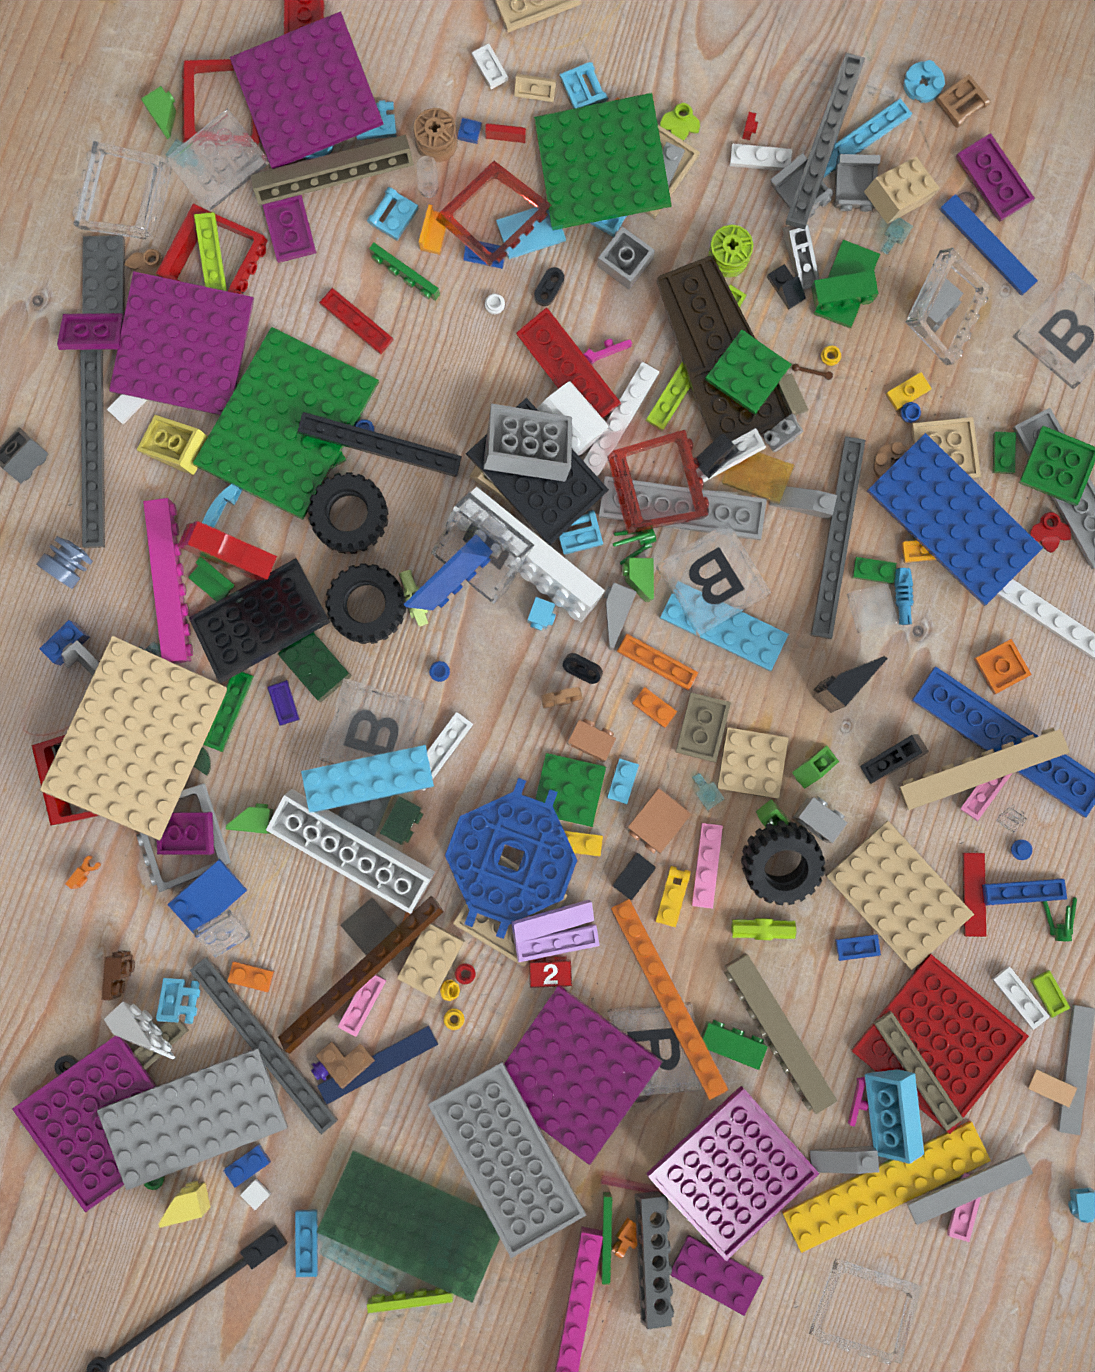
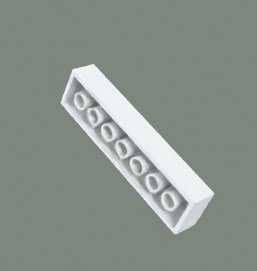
(550, 570)
(351, 851)

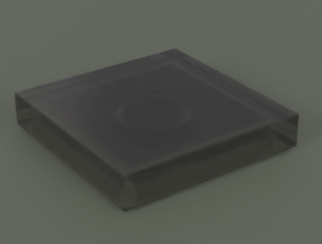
(368, 926)

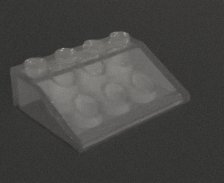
(217, 160)

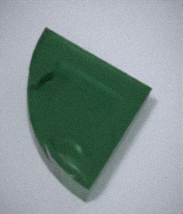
(203, 762)

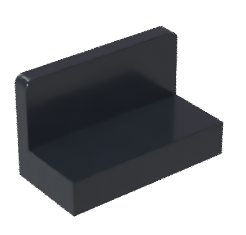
(716, 455)
(634, 876)

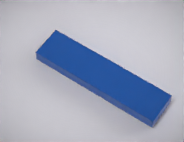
(1024, 892)

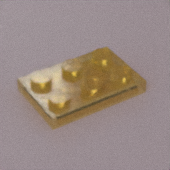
(760, 476)

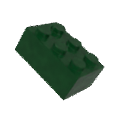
(315, 666)

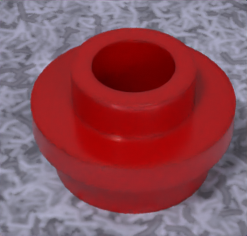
(472, 973)

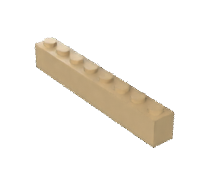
(984, 769)

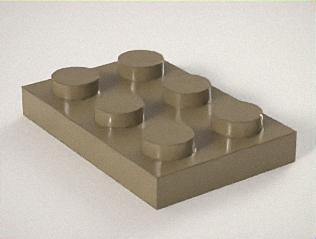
(703, 727)

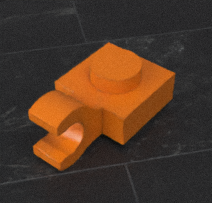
(80, 875)
(627, 1238)

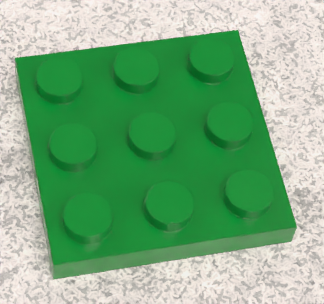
(748, 372)
(1059, 466)
(577, 788)

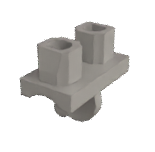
(783, 433)

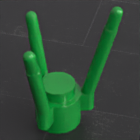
(644, 537)
(1063, 931)

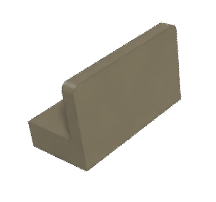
(792, 395)

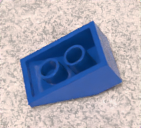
(207, 896)

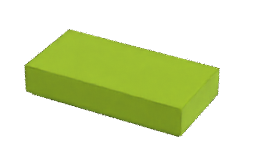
(1050, 993)

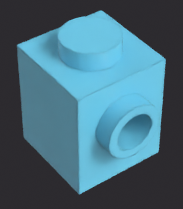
(541, 614)
(1082, 1204)

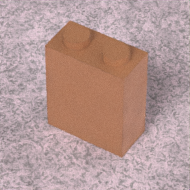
(658, 821)

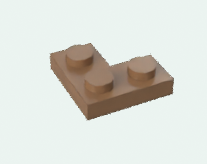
(342, 1067)

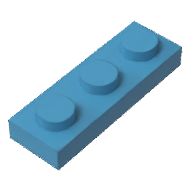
(306, 1243)

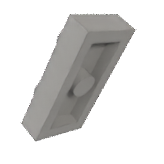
(672, 158)

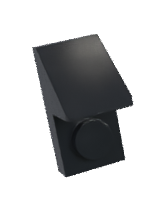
(787, 286)

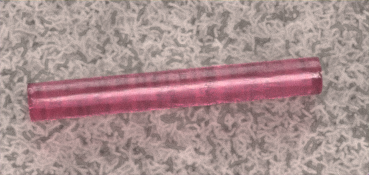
(621, 1183)

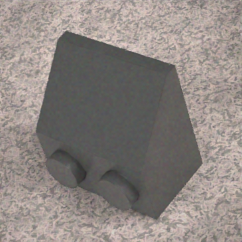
(21, 455)

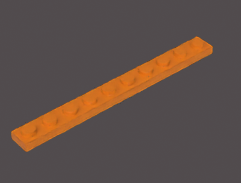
(669, 1000)

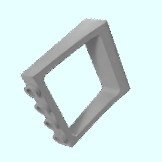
(219, 845)

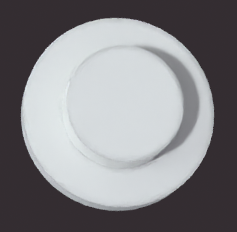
(494, 303)

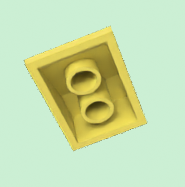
(172, 443)

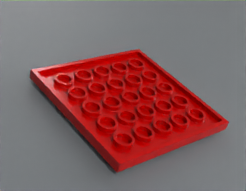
(952, 1029)

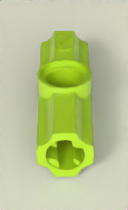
(763, 929)

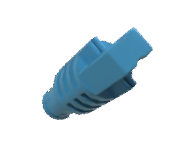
(904, 595)

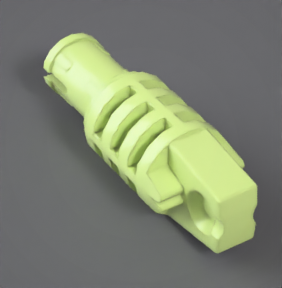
(410, 589)

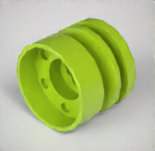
(731, 261)

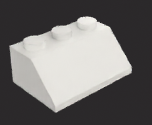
(586, 421)

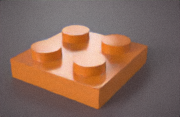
(1002, 666)

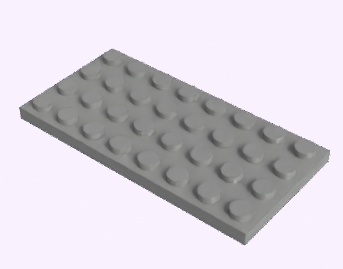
(192, 1118)
(507, 1159)

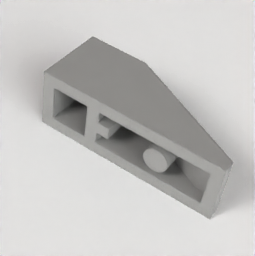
(801, 254)
(808, 502)
(617, 608)
(845, 1160)

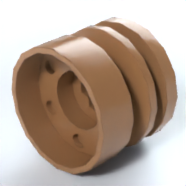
(440, 144)

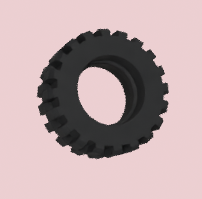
(333, 490)
(353, 579)
(790, 886)

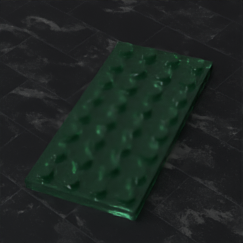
(411, 1226)

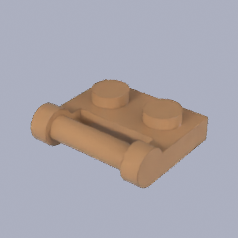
(959, 95)

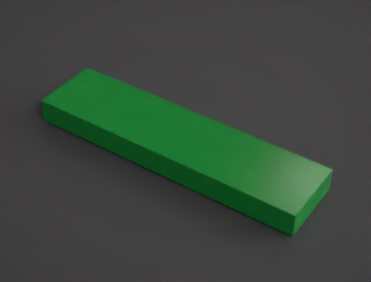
(228, 712)
(606, 1241)

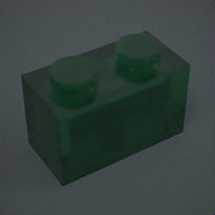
(401, 821)

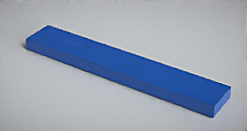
(988, 245)

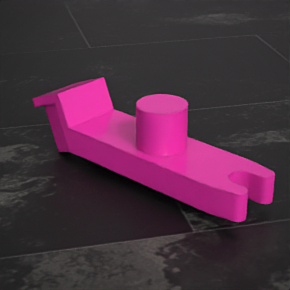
(610, 349)
(857, 1102)

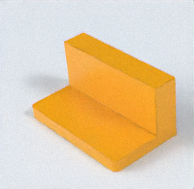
(432, 233)

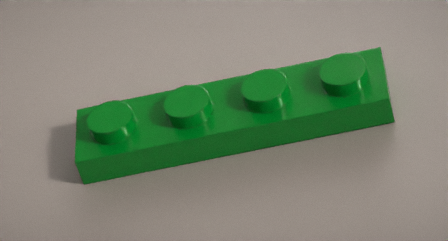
(410, 277)

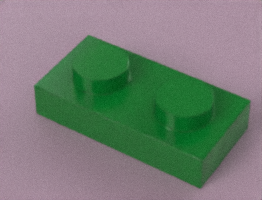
(1004, 452)
(874, 570)

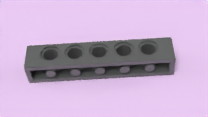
(645, 1206)

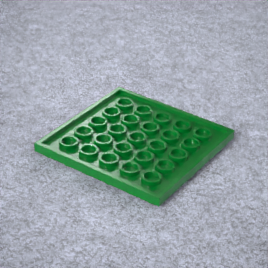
(602, 161)

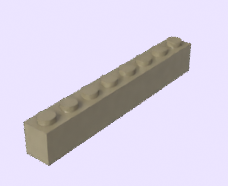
(332, 170)
(780, 1033)

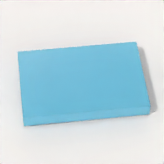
(539, 238)

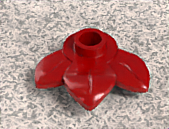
(1050, 535)

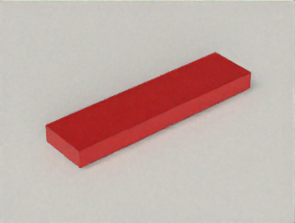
(356, 321)
(973, 893)

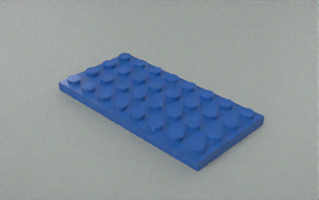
(955, 519)

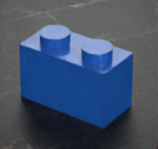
(68, 633)

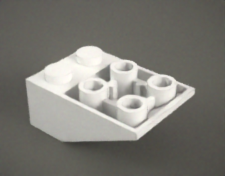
(136, 1027)

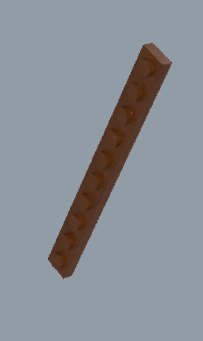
(360, 974)

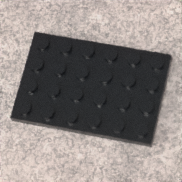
(542, 502)
(258, 620)

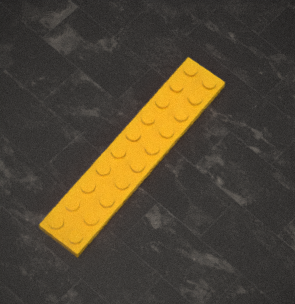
(876, 1193)

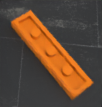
(657, 662)

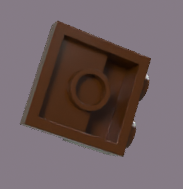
(116, 967)

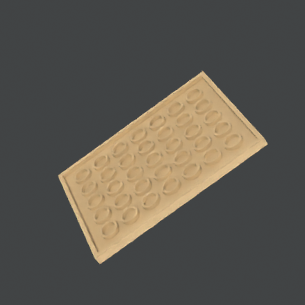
(134, 738)

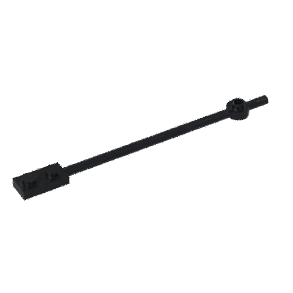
(252, 1255)

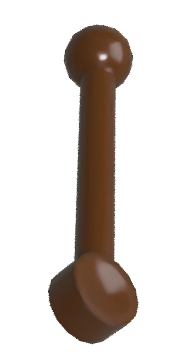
(828, 375)

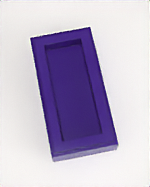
(283, 703)

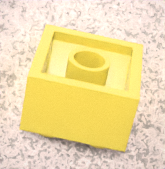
(187, 1205)

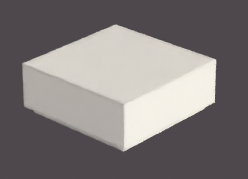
(255, 1194)

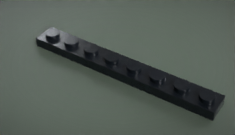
(379, 444)

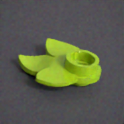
(681, 125)

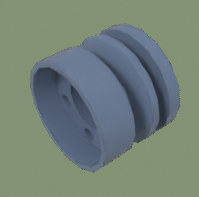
(64, 562)

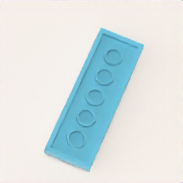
(738, 634)
(367, 779)

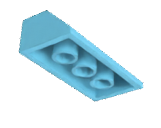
(894, 1115)

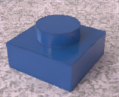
(469, 130)

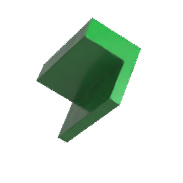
(211, 580)

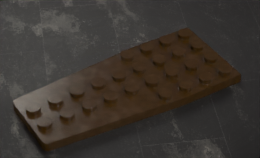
(704, 325)

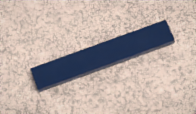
(384, 1061)

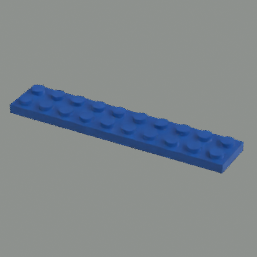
(992, 728)

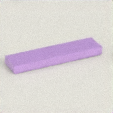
(552, 921)
(557, 943)

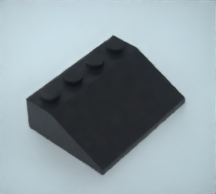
(840, 690)

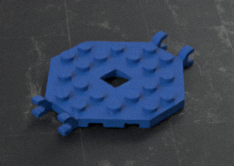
(499, 890)

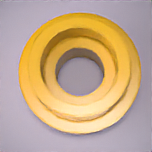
(833, 350)
(449, 990)
(454, 1026)

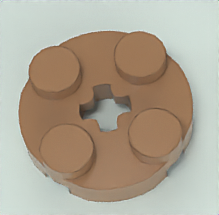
(887, 452)
(562, 697)

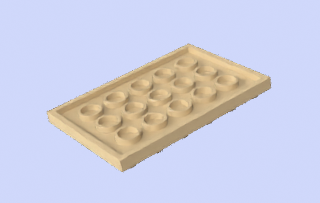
(899, 895)

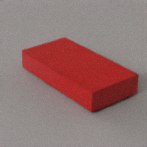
(505, 133)

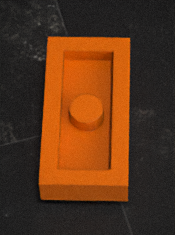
(654, 707)
(250, 976)

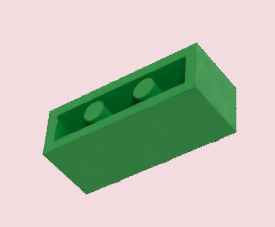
(844, 290)
(734, 1044)

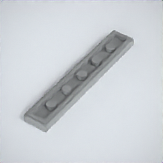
(1077, 1067)
(969, 1188)

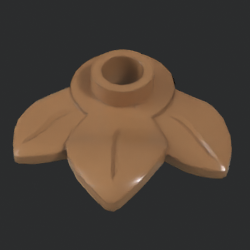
(141, 262)

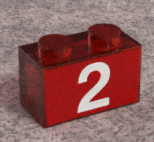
(550, 972)

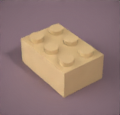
(901, 190)
(431, 959)

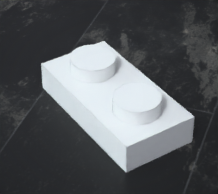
(489, 66)

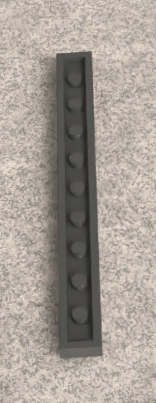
(825, 141)
(92, 449)
(838, 538)
(257, 1036)

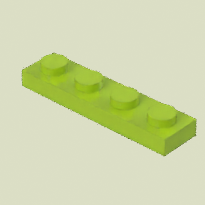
(210, 251)
(401, 1300)

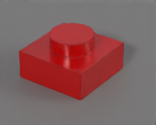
(750, 126)

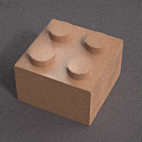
(592, 740)

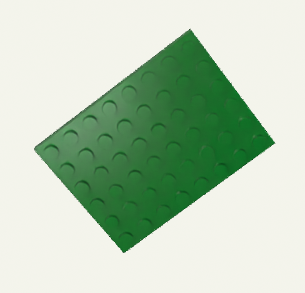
(257, 431)

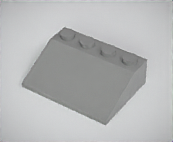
(528, 442)

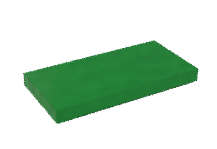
(849, 260)

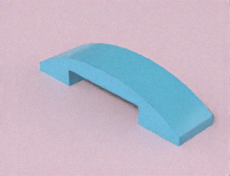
(229, 495)

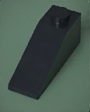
(894, 758)

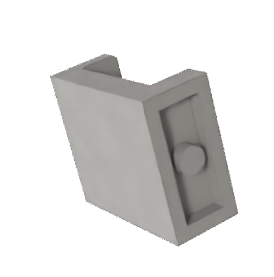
(853, 176)
(787, 182)
(76, 652)

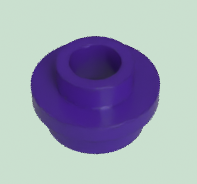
(319, 1071)

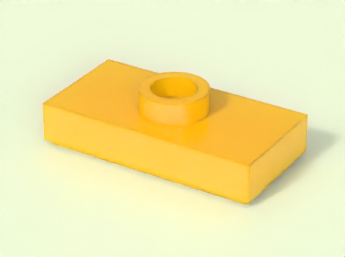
(908, 391)

